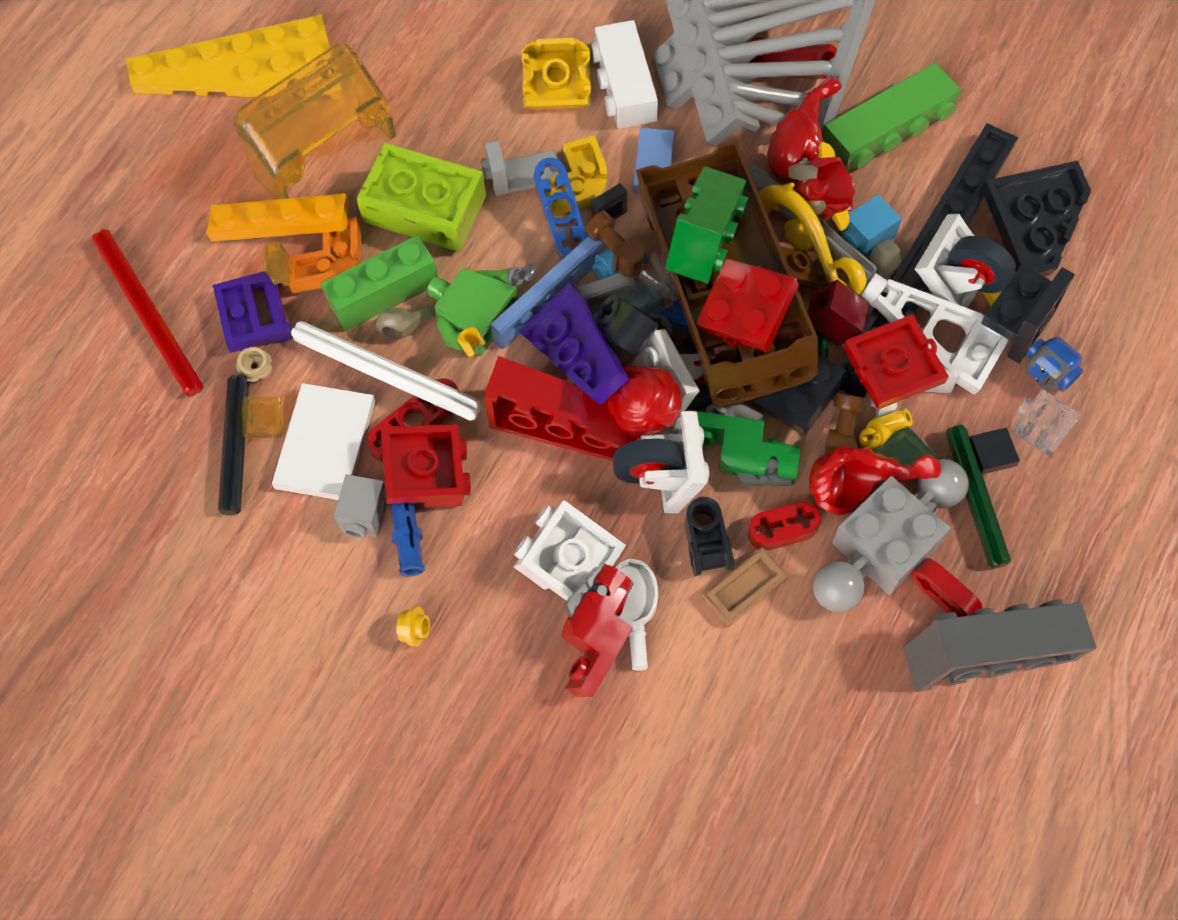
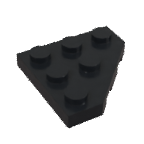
(1037, 212)

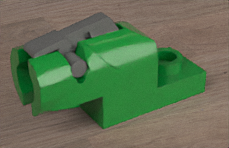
(746, 454)

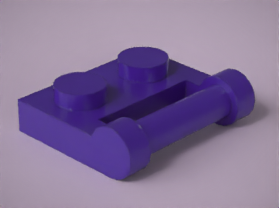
(240, 313)

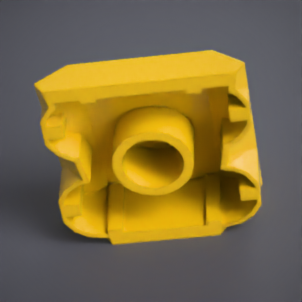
(556, 74)

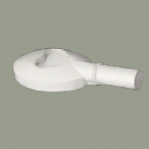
(639, 608)

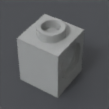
(360, 506)

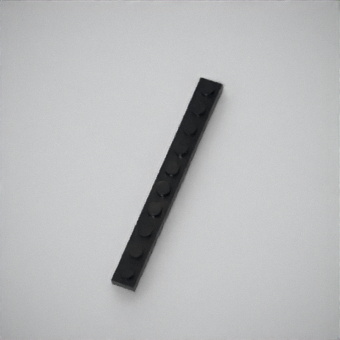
(962, 198)

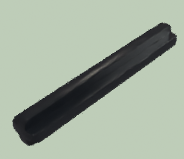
(233, 447)

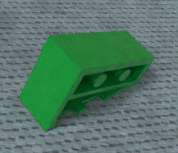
(707, 225)

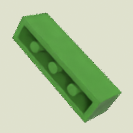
(892, 117)

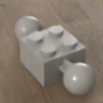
(889, 537)

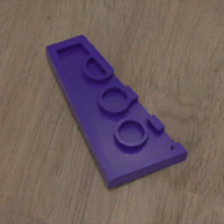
(576, 344)

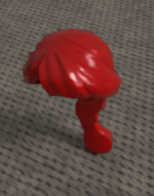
(799, 132)
(645, 401)
(850, 474)

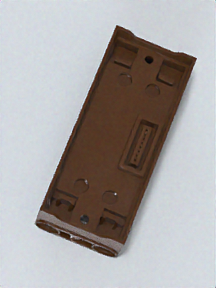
(730, 371)

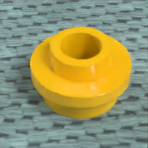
(413, 626)

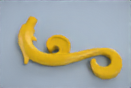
(807, 231)

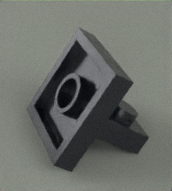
(1026, 308)

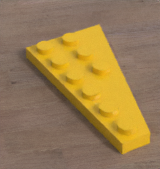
(232, 64)

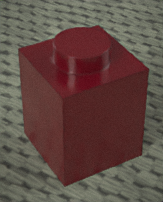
(837, 312)

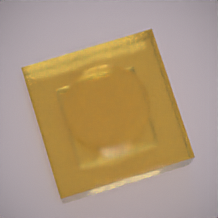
(262, 417)

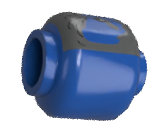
(1053, 364)

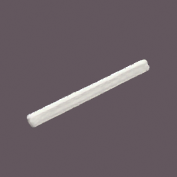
(387, 370)

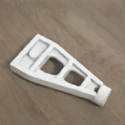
(979, 347)

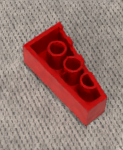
(550, 411)

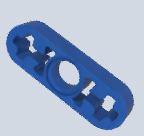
(543, 186)

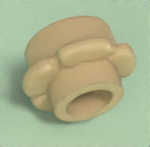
(250, 357)

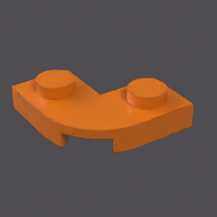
(339, 253)

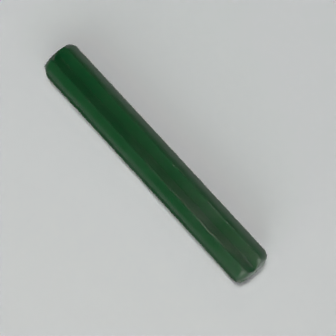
(978, 498)

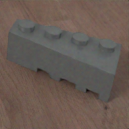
(998, 642)

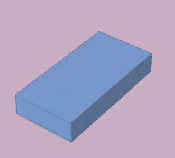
(655, 149)

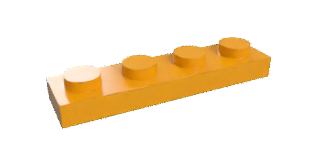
(278, 217)

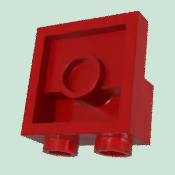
(424, 465)

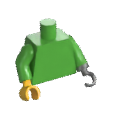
(473, 303)

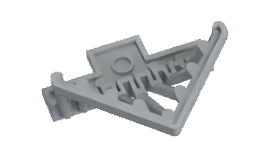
(711, 58)

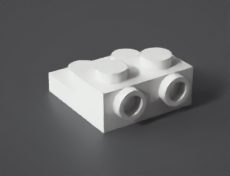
(565, 549)

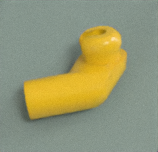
(882, 428)

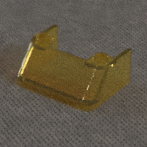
(305, 113)

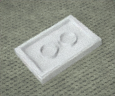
(323, 441)

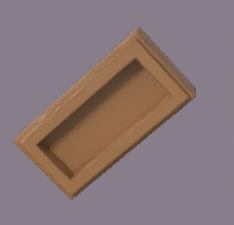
(745, 587)

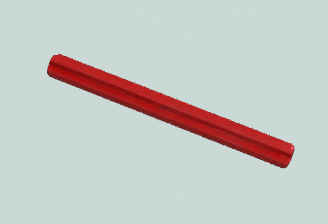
(147, 313)

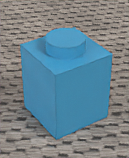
(871, 225)

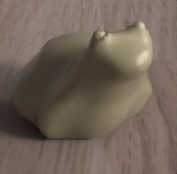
(887, 258)
(400, 322)

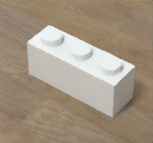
(624, 75)

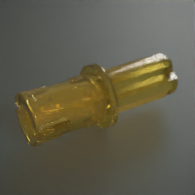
(277, 263)

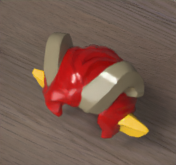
(825, 186)

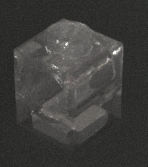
(1042, 436)

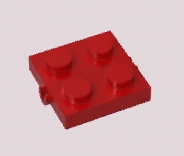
(747, 305)
(895, 361)

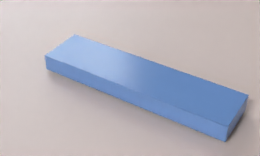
(570, 269)

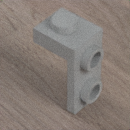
(512, 174)

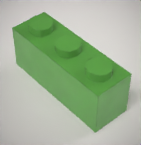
(380, 283)

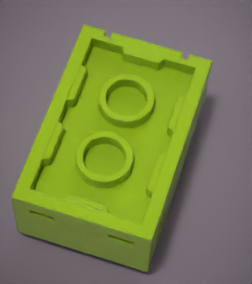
(422, 196)

